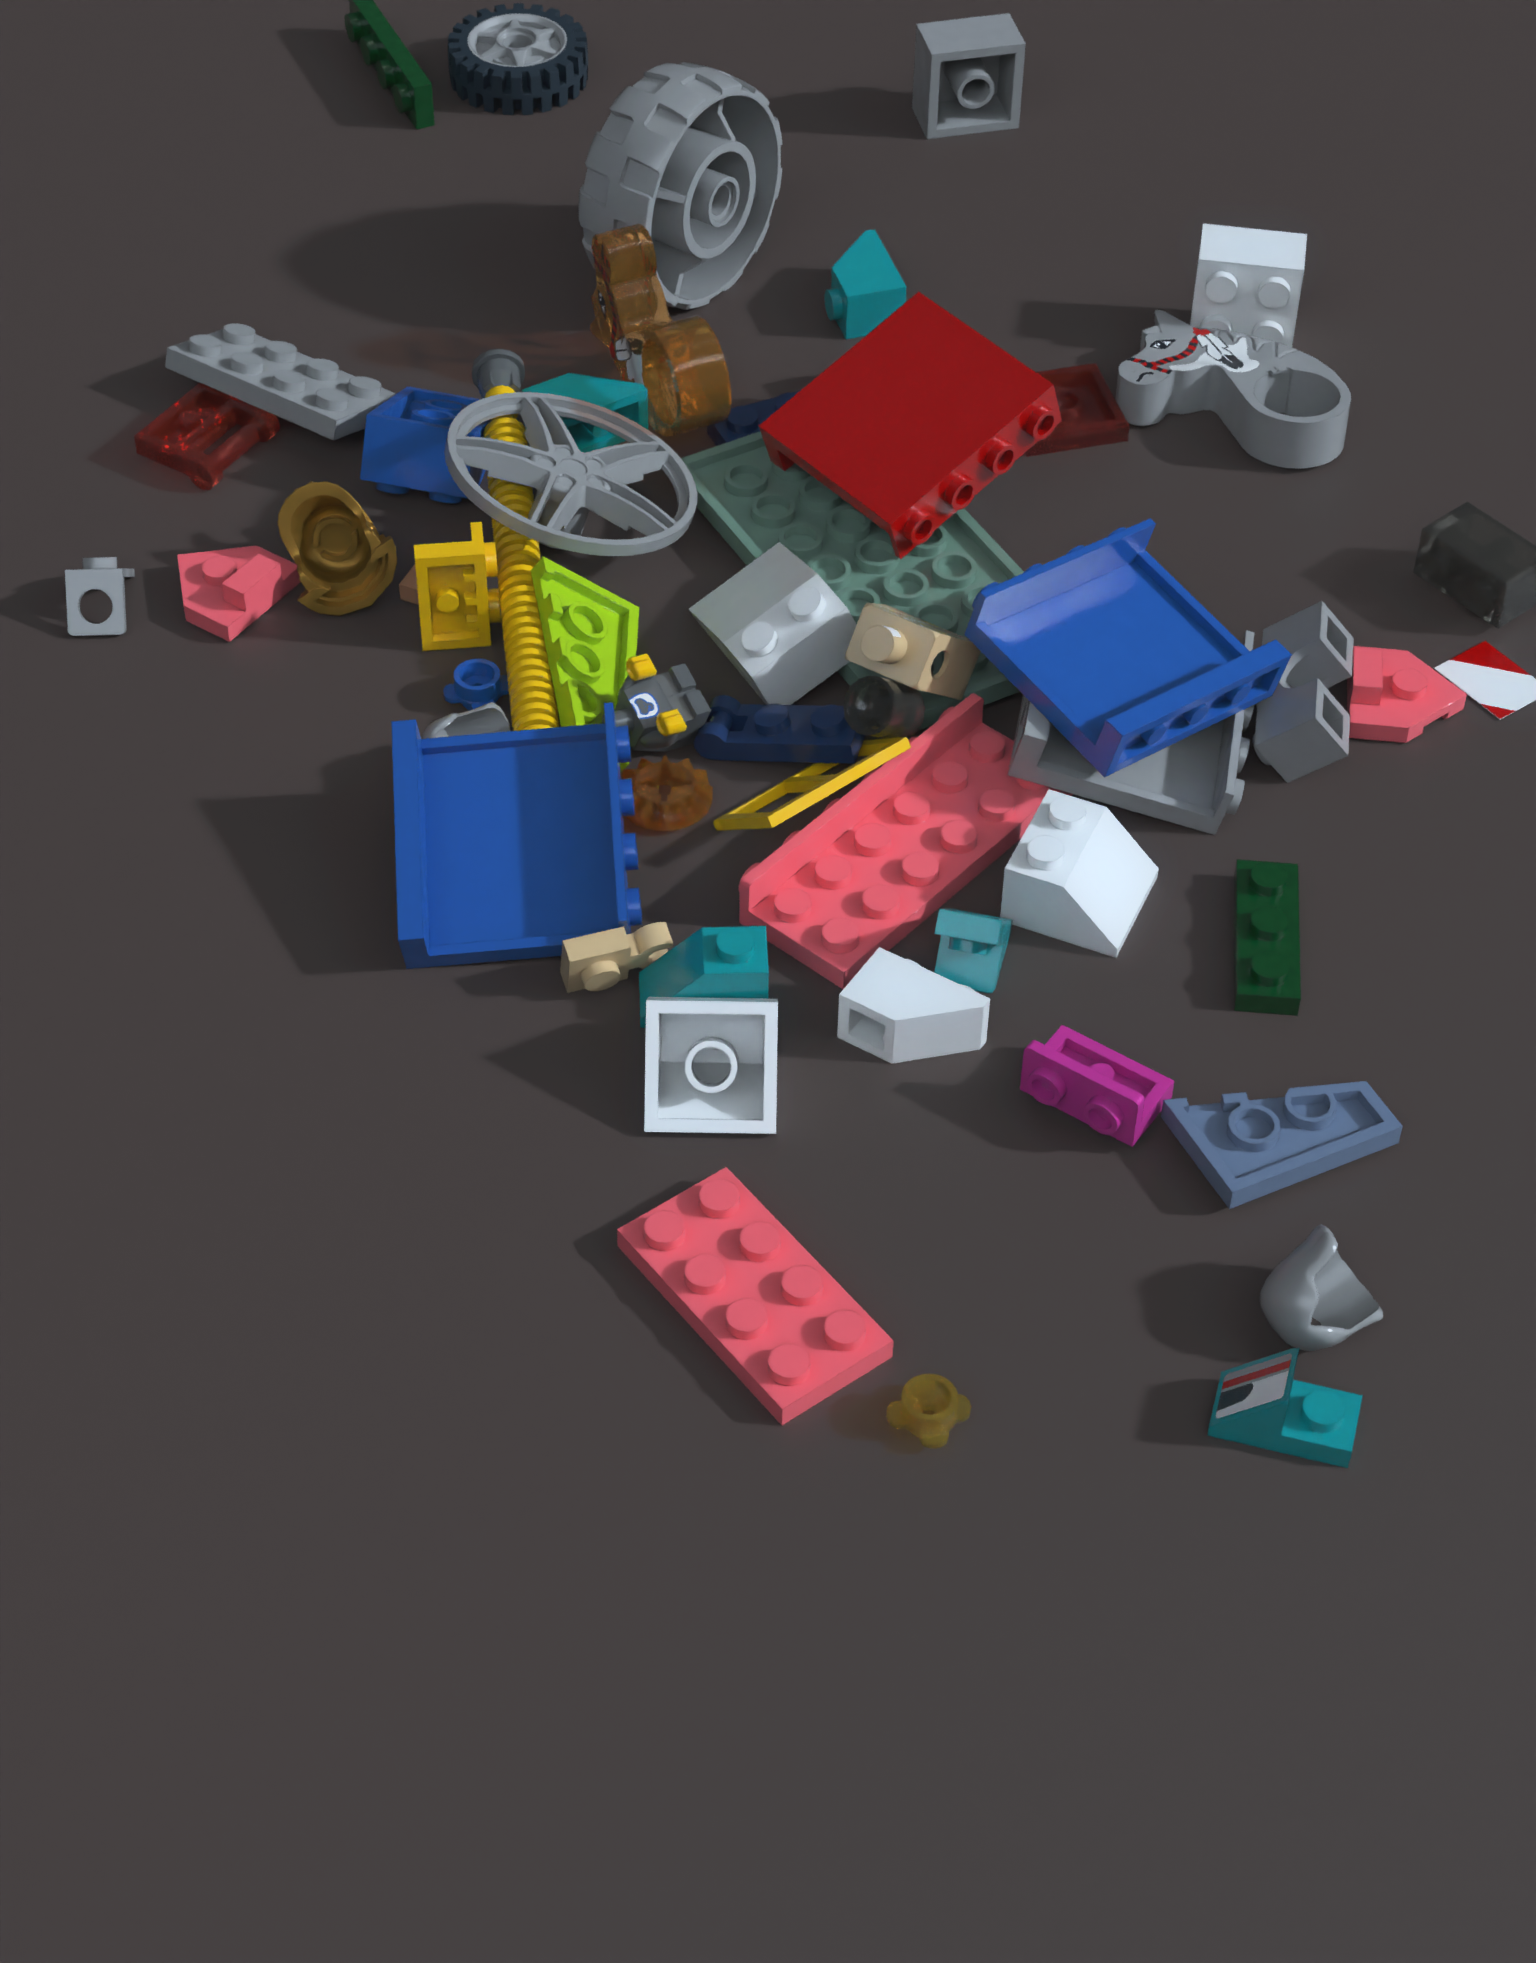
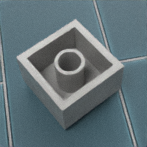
(968, 75)

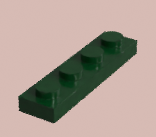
(392, 61)

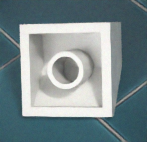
(1077, 875)
(711, 1065)

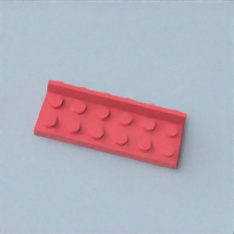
(892, 847)

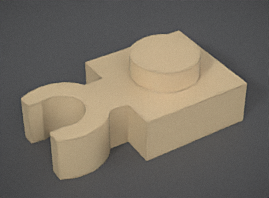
(607, 956)

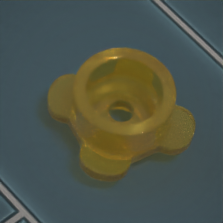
(933, 1394)

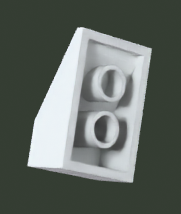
(778, 625)

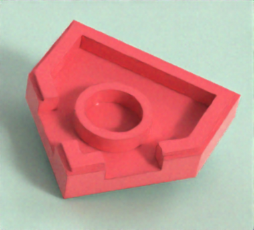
(233, 587)
(1396, 695)

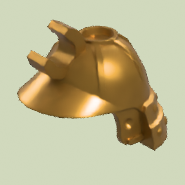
(335, 549)

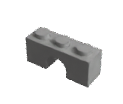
(1302, 721)

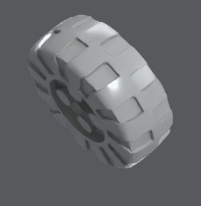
(693, 165)

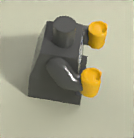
(660, 708)

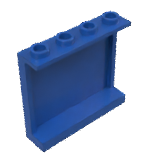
(1118, 650)
(511, 841)

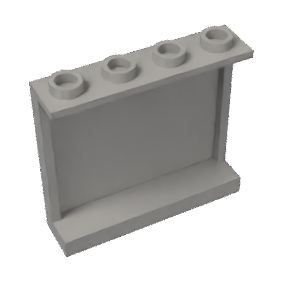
(1180, 784)

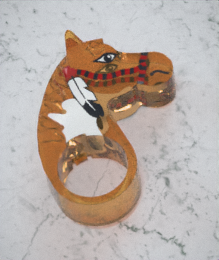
(671, 358)

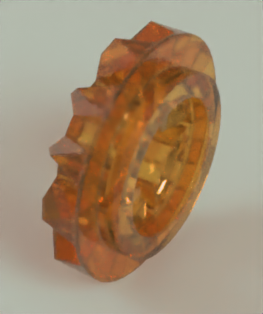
(685, 806)

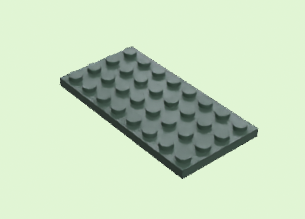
(937, 581)

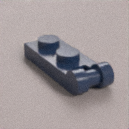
(777, 733)

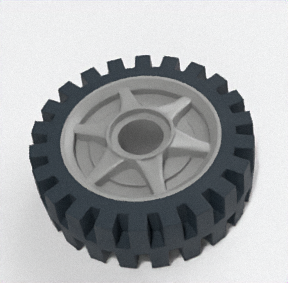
(518, 59)

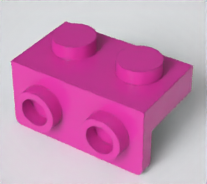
(1094, 1084)

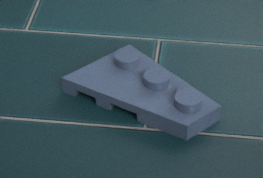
(1276, 1142)

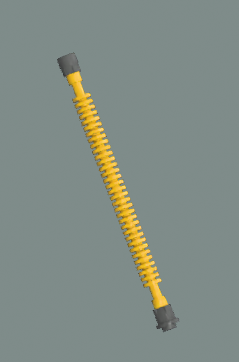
(526, 658)

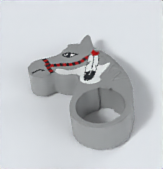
(1242, 382)

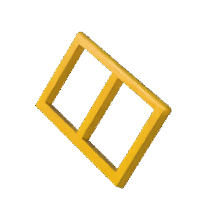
(812, 784)

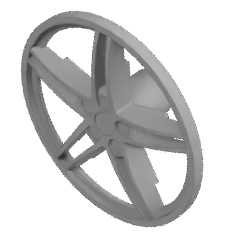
(569, 479)

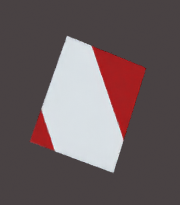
(1490, 679)

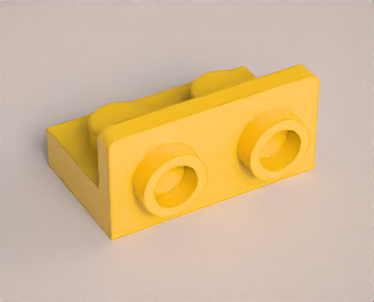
(454, 592)

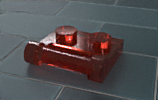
(195, 424)

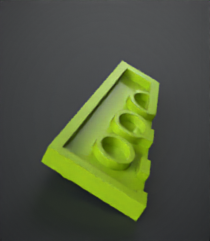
(586, 641)

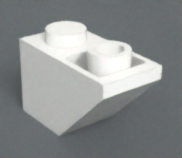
(910, 1011)

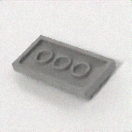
(279, 379)

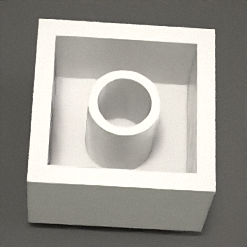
(1249, 281)

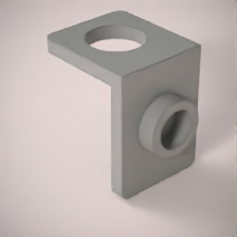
(101, 575)

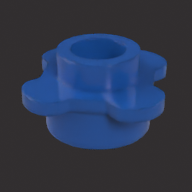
(476, 684)

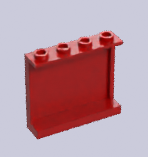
(913, 421)

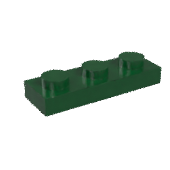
(1266, 938)

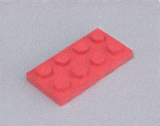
(755, 1295)

